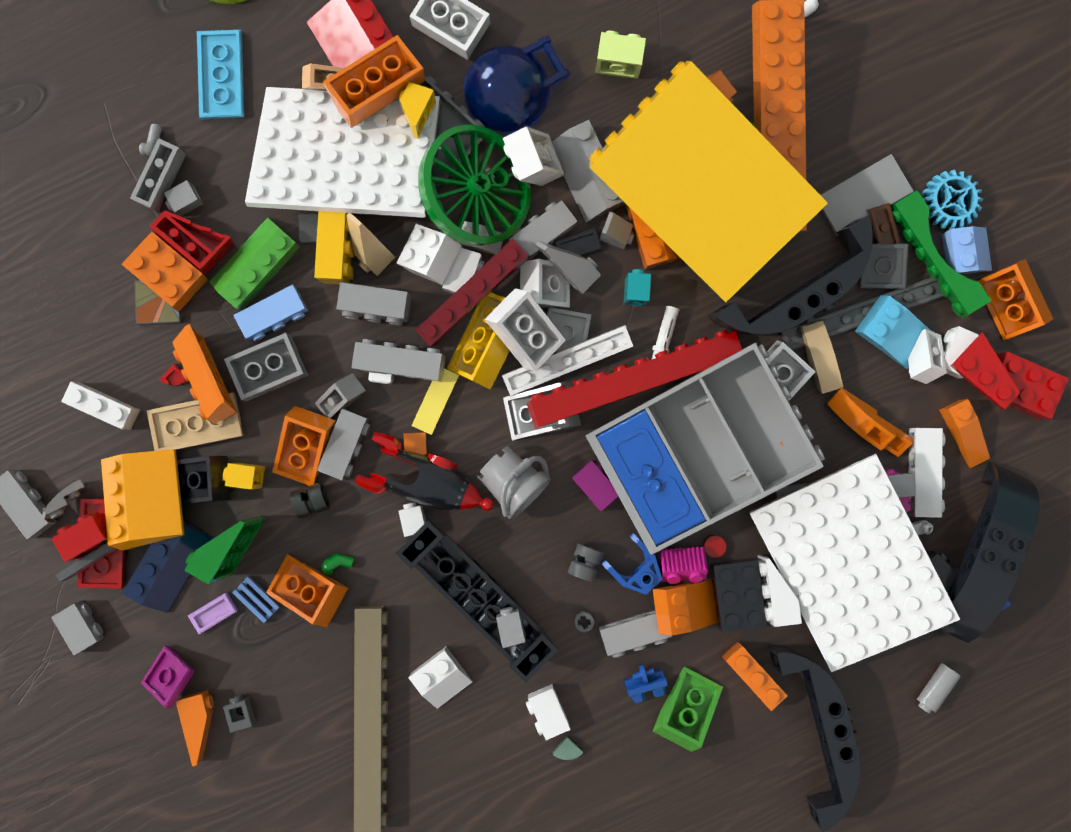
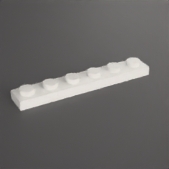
(569, 360)

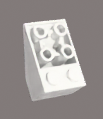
(779, 601)

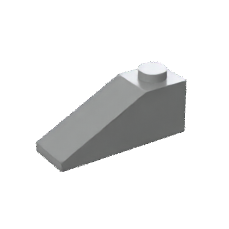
(574, 268)

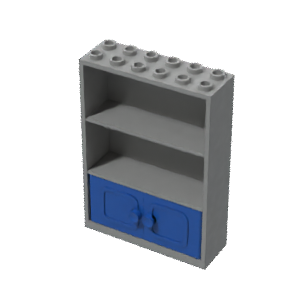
(706, 448)

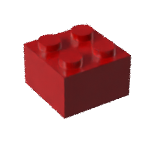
(82, 538)

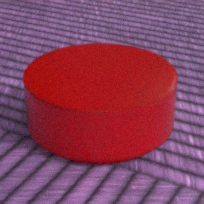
(714, 546)

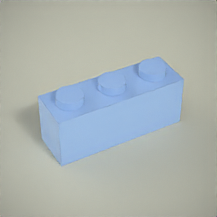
(271, 313)

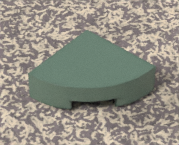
(567, 750)

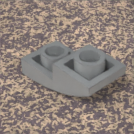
(58, 503)

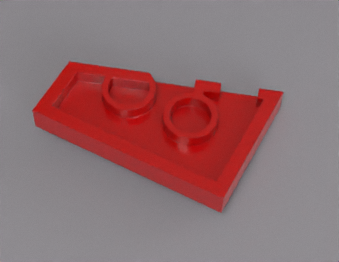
(986, 372)

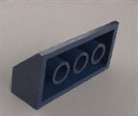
(161, 570)

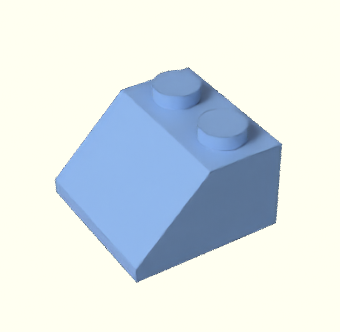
(967, 250)

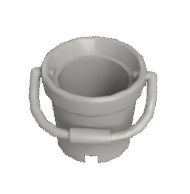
(514, 481)

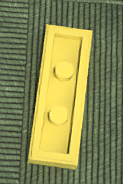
(435, 402)

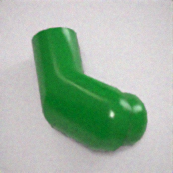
(335, 561)

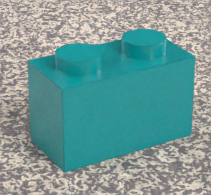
(637, 288)

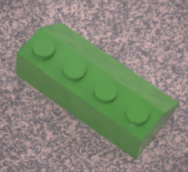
(254, 265)

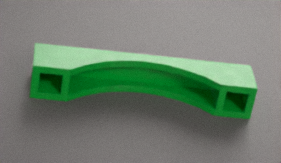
(964, 293)

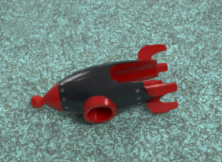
(437, 484)

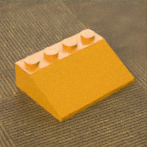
(142, 498)

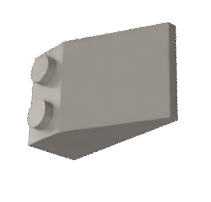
(520, 419)

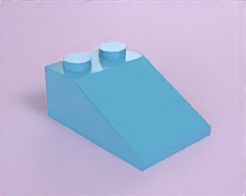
(891, 329)

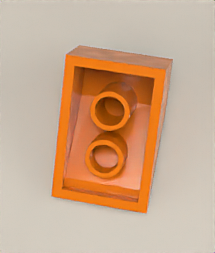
(302, 445)
(307, 591)
(685, 607)

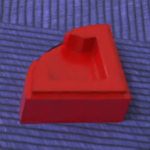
(173, 376)

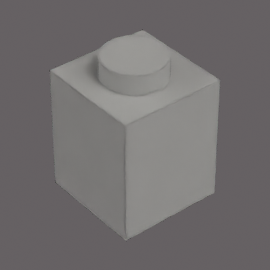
(182, 198)

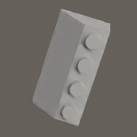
(587, 188)

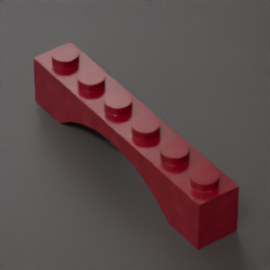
(493, 273)

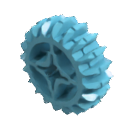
(957, 207)

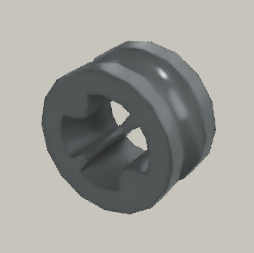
(589, 616)

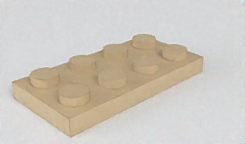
(183, 426)

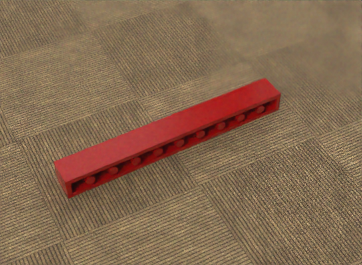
(631, 380)

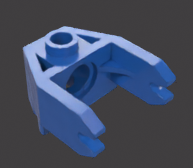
(647, 567)

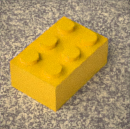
(333, 249)

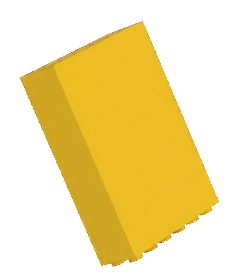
(706, 180)

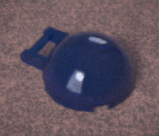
(510, 87)

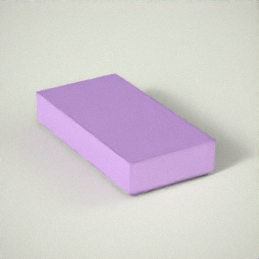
(213, 613)

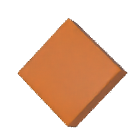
(415, 442)

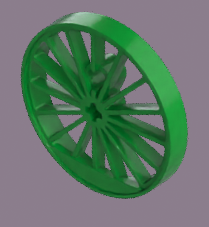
(479, 196)

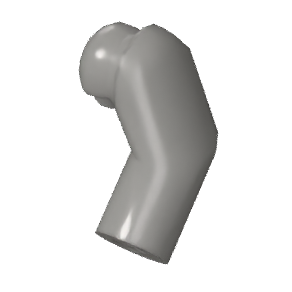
(154, 134)

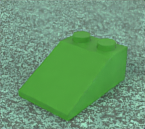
(688, 710)

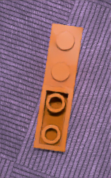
(868, 424)

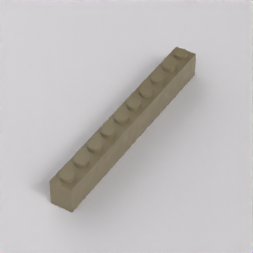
(369, 719)

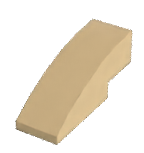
(821, 356)

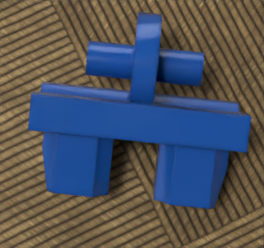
(645, 681)

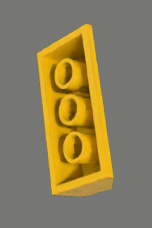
(480, 349)

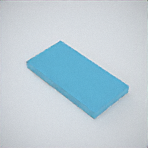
(220, 74)

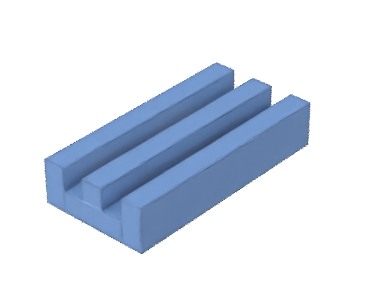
(237, 592)

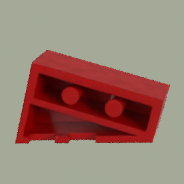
(193, 242)

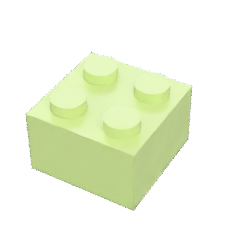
(620, 54)

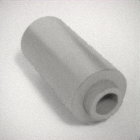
(937, 688)

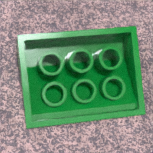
(223, 553)

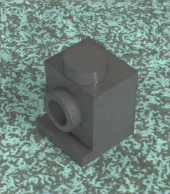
(236, 720)

